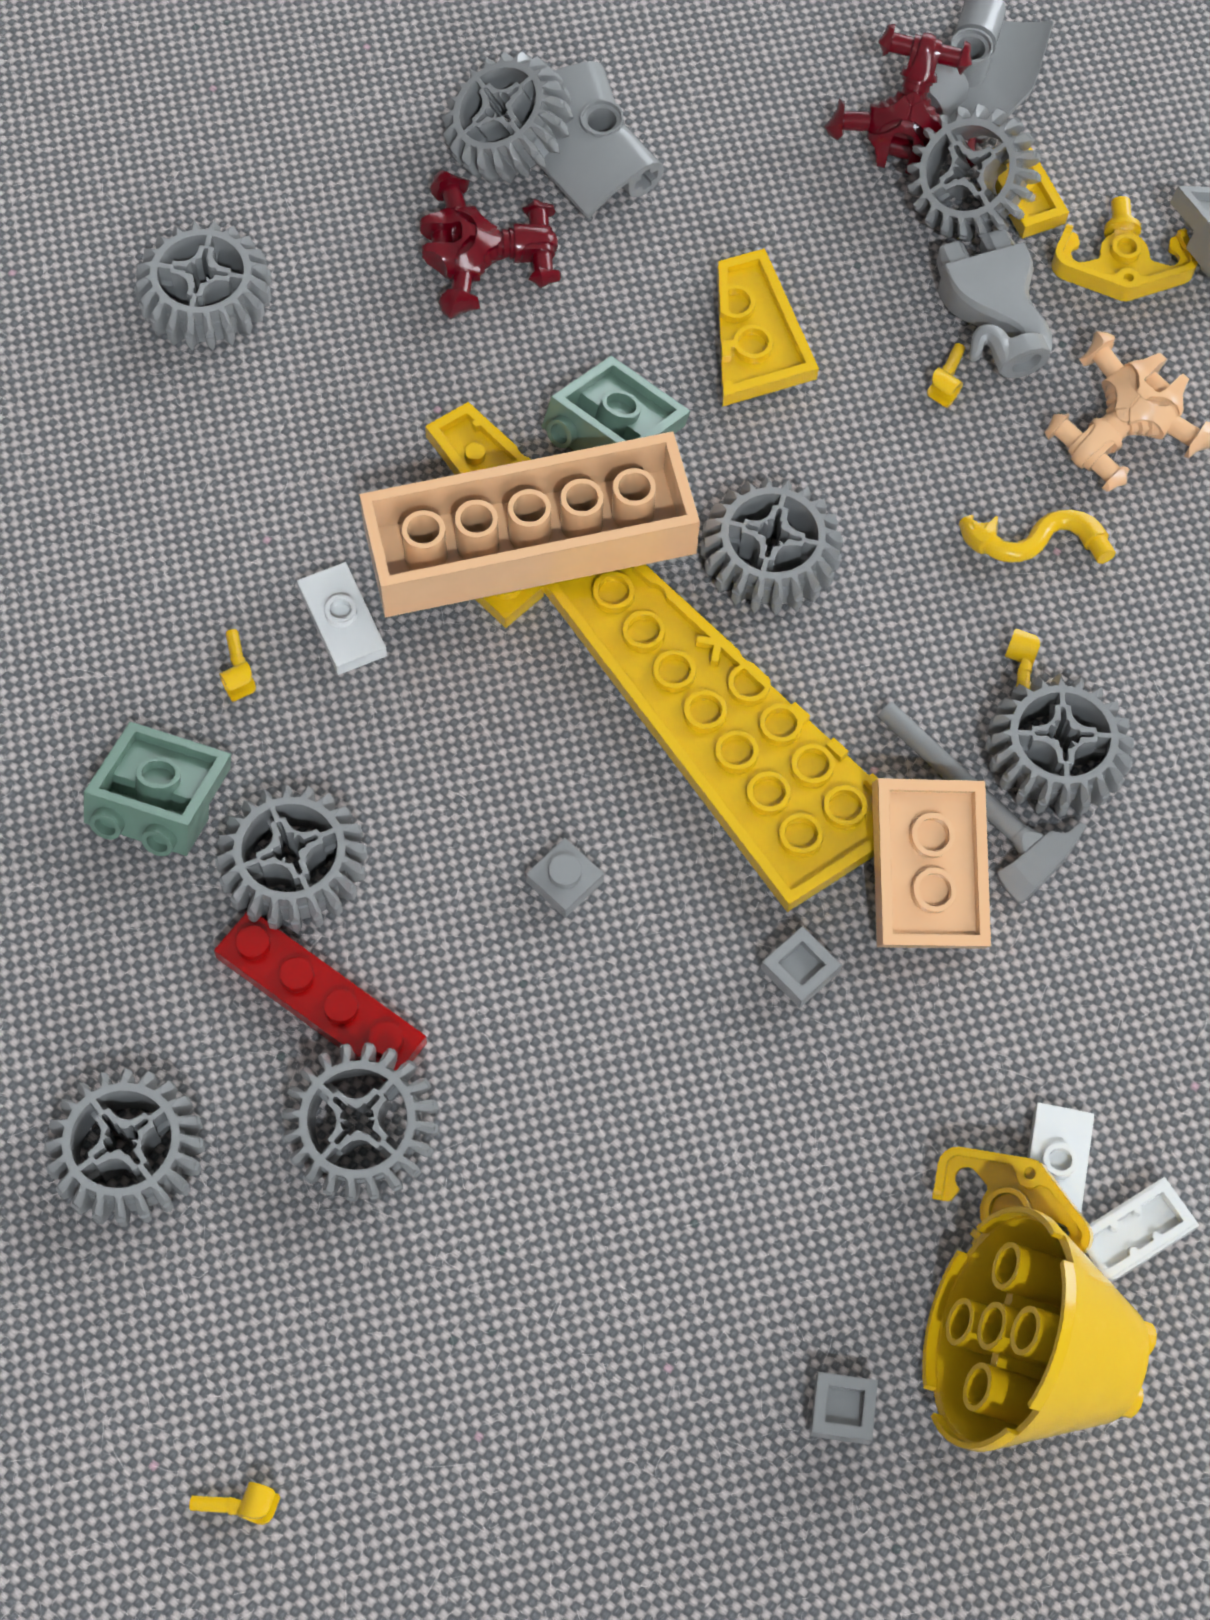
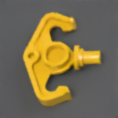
(1124, 260)
(1011, 1183)

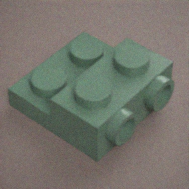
(610, 407)
(155, 789)

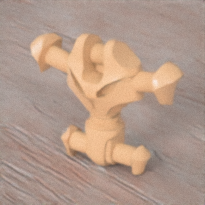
(1137, 405)

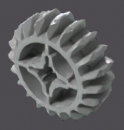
(532, 99)
(992, 163)
(203, 263)
(746, 527)
(1083, 730)
(270, 867)
(341, 1141)
(107, 1162)

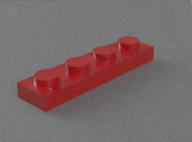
(315, 991)

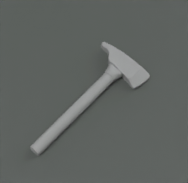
(1038, 852)

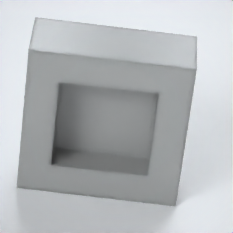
(565, 877)
(801, 967)
(843, 1408)

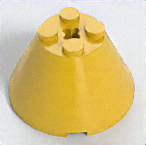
(1030, 1339)

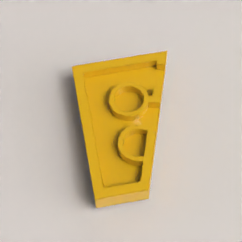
(758, 331)

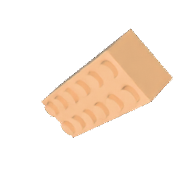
(529, 523)

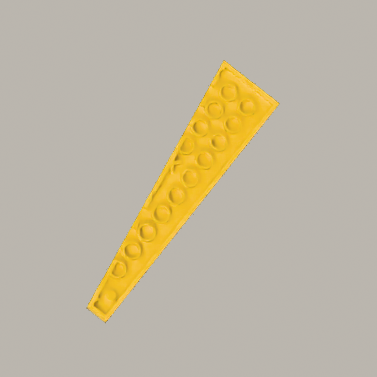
(746, 751)

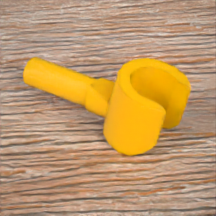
(944, 385)
(1023, 649)
(238, 679)
(256, 1505)

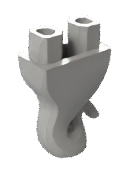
(995, 297)

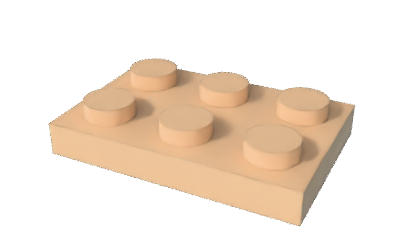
(931, 864)

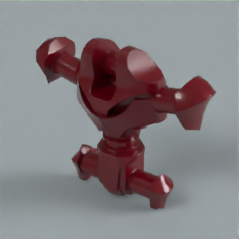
(899, 121)
(469, 243)

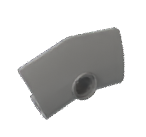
(1003, 58)
(600, 148)

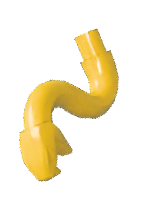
(984, 538)

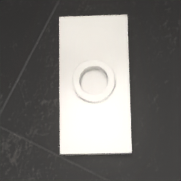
(342, 618)
(1062, 1143)
(1139, 1230)

